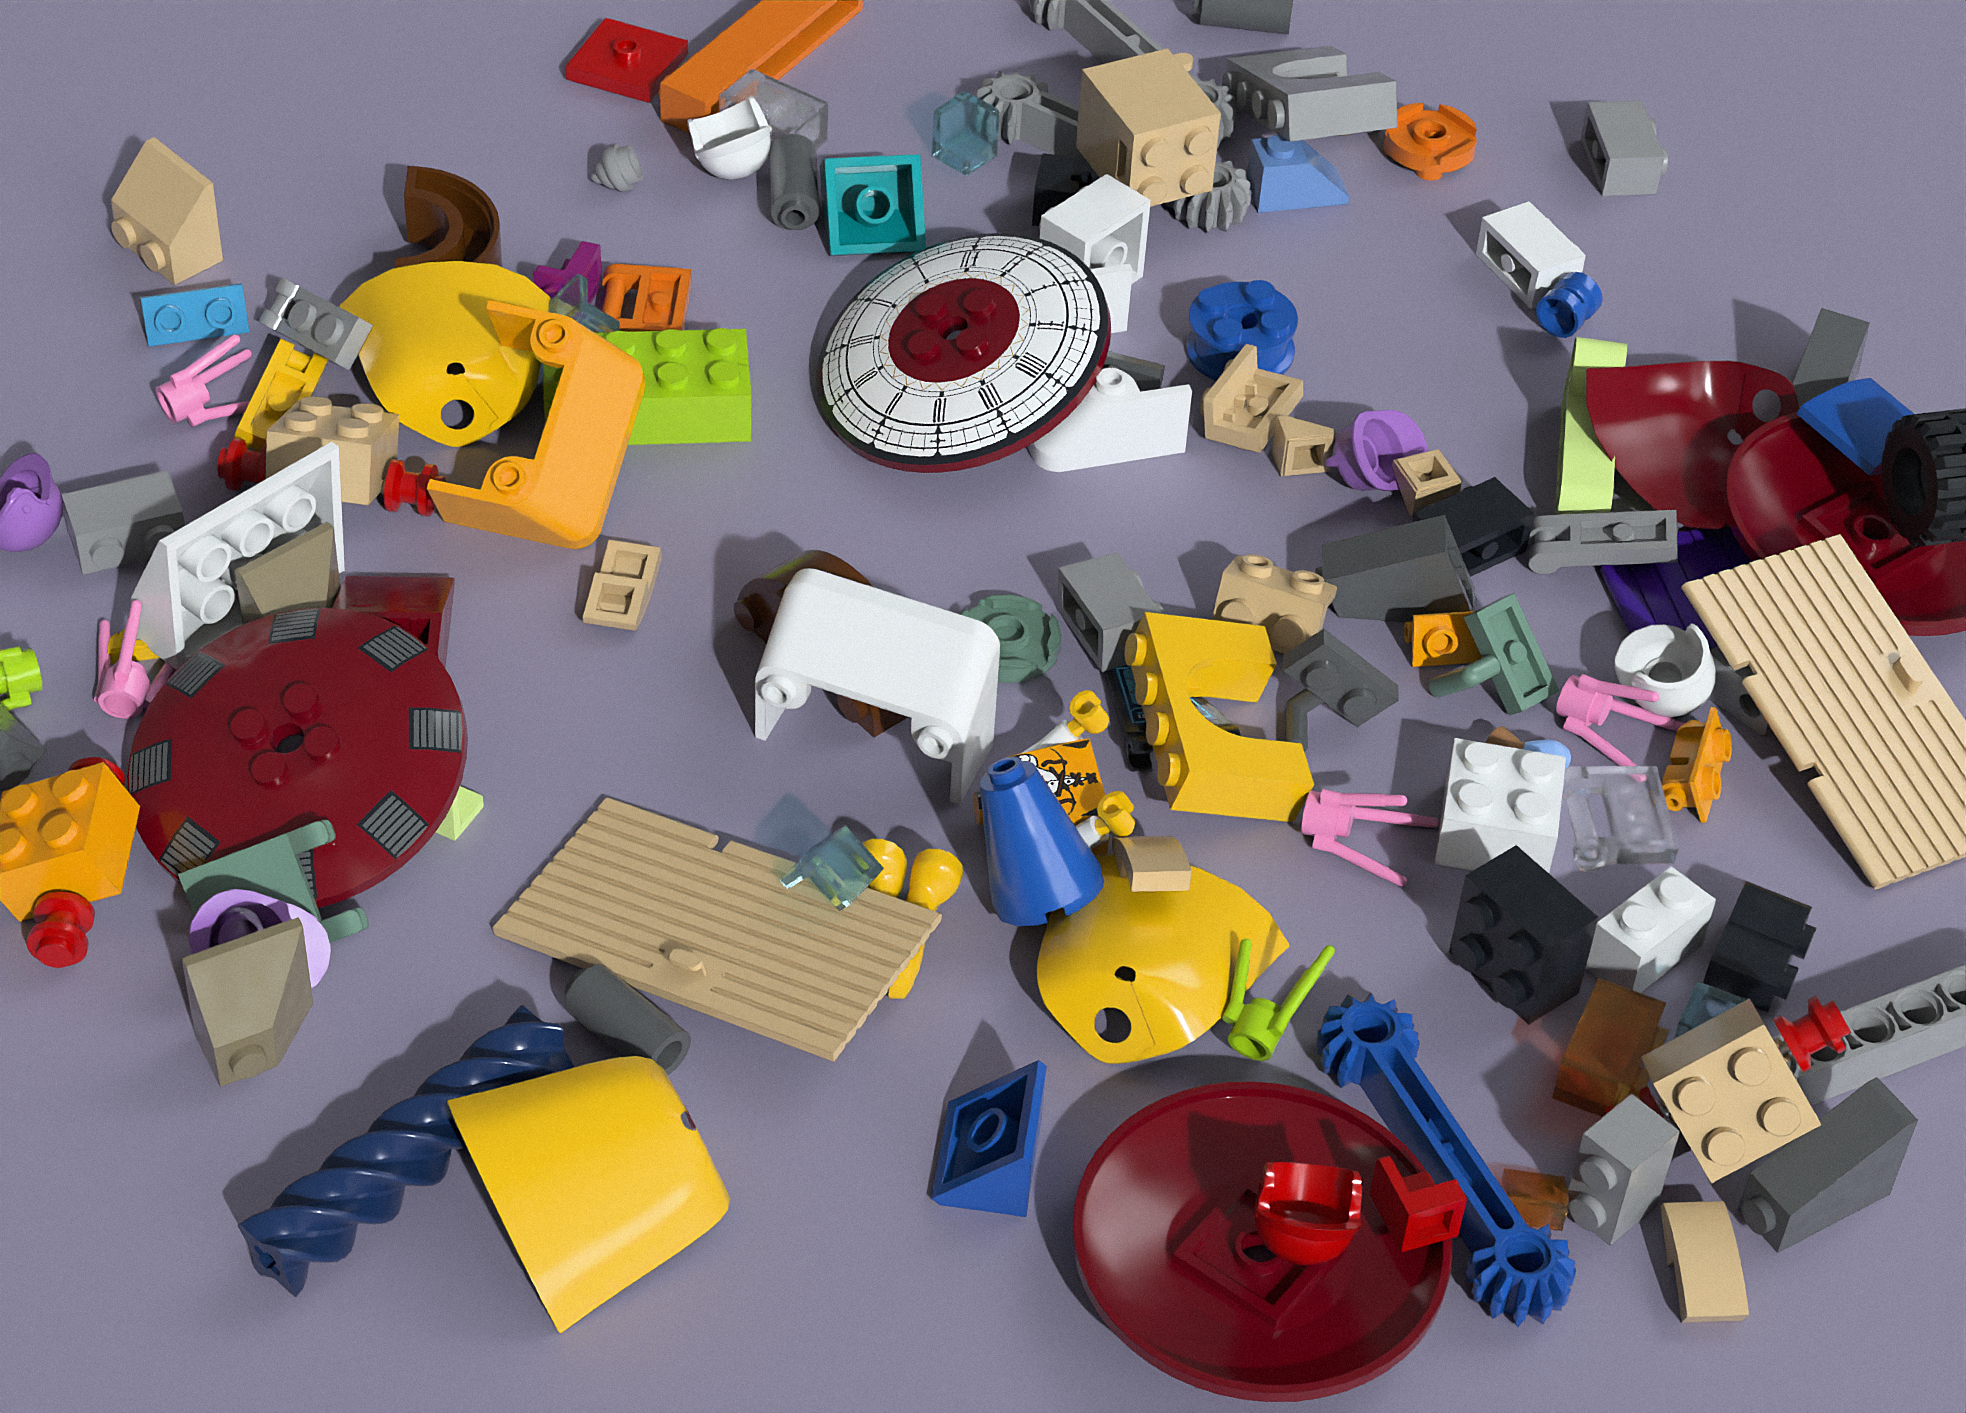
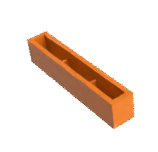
(766, 39)

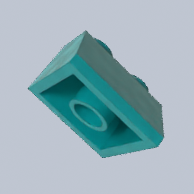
(873, 204)

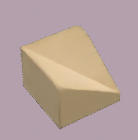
(1301, 446)
(1425, 479)

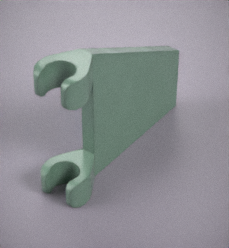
(273, 871)

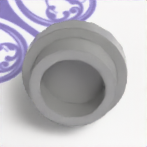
(618, 168)

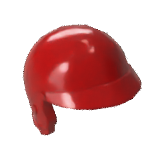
(1307, 1211)

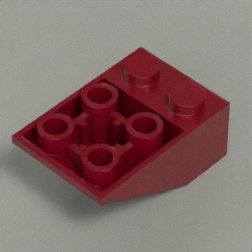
(412, 603)

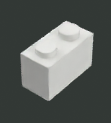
(1527, 251)
(1651, 932)

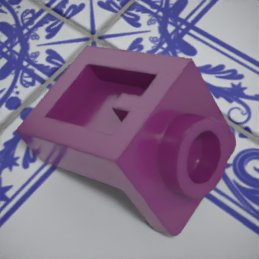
(584, 261)

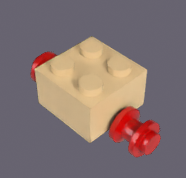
(366, 453)
(1733, 1084)

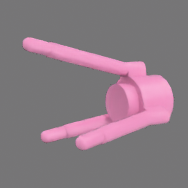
(187, 393)
(125, 686)
(1590, 701)
(1332, 814)

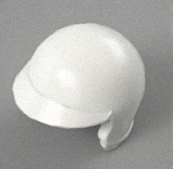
(732, 141)
(1670, 663)

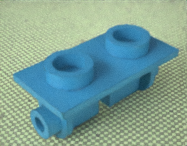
(195, 314)

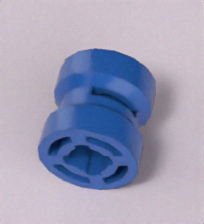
(1569, 304)

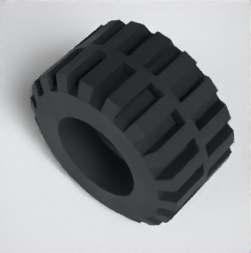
(1927, 477)

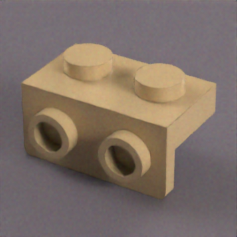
(1246, 402)
(1281, 600)

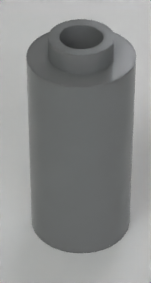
(1254, 15)
(793, 182)
(624, 1018)

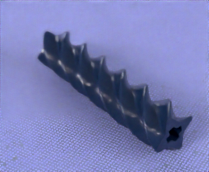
(403, 1147)

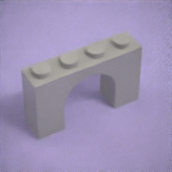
(1309, 94)

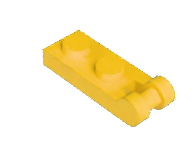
(285, 381)

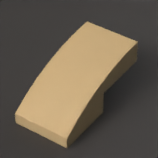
(623, 585)
(1152, 863)
(1705, 1261)

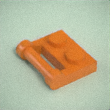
(660, 297)

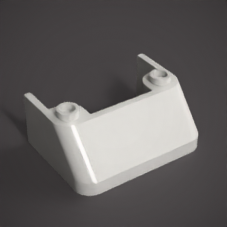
(1115, 418)
(889, 656)

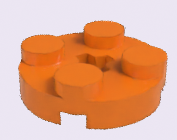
(1431, 140)

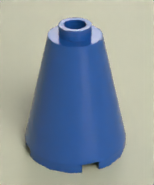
(1033, 847)

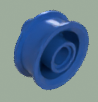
(1238, 315)

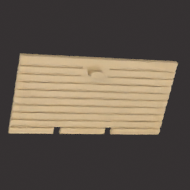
(1849, 700)
(717, 928)

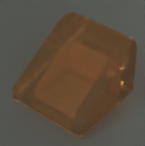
(1537, 1197)

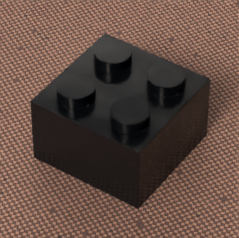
(1522, 934)

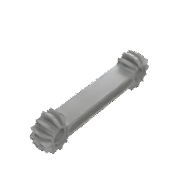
(1115, 37)
(1052, 123)

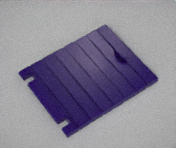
(1653, 591)

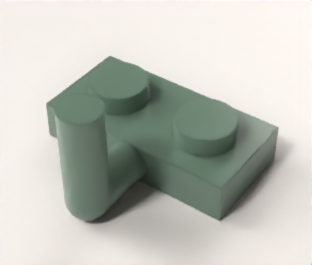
(1508, 657)

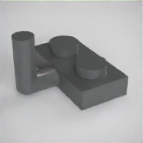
(1333, 676)

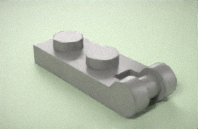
(316, 324)
(1603, 539)

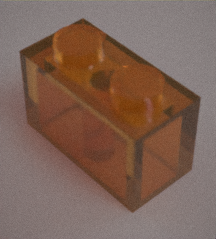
(1607, 1048)

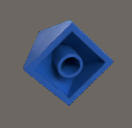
(992, 1144)

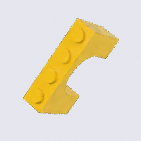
(1196, 760)

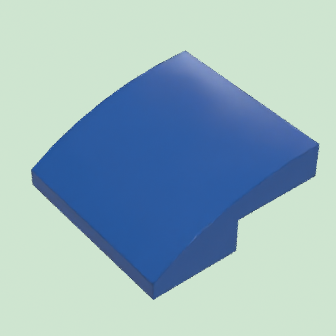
(1855, 420)

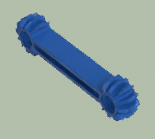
(1509, 1262)

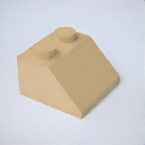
(167, 214)

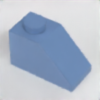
(1291, 176)

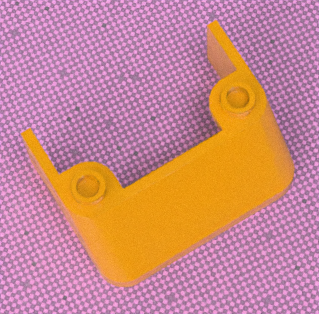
(571, 480)

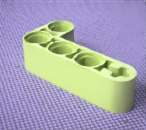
(1583, 467)

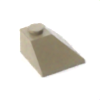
(291, 576)
(249, 999)

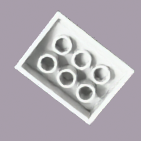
(191, 576)

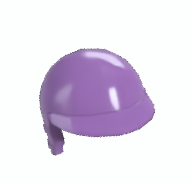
(28, 504)

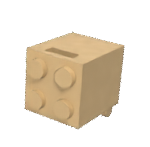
(1149, 125)

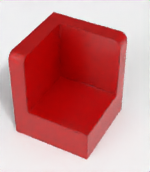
(1415, 1207)

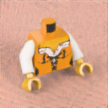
(1074, 778)

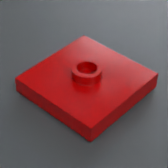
(626, 59)

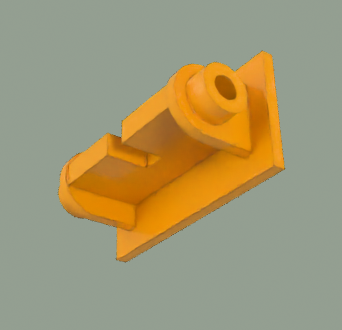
(1440, 639)
(1696, 765)

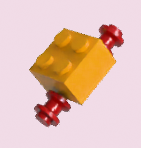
(63, 848)

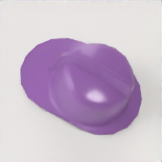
(1370, 445)
(243, 912)

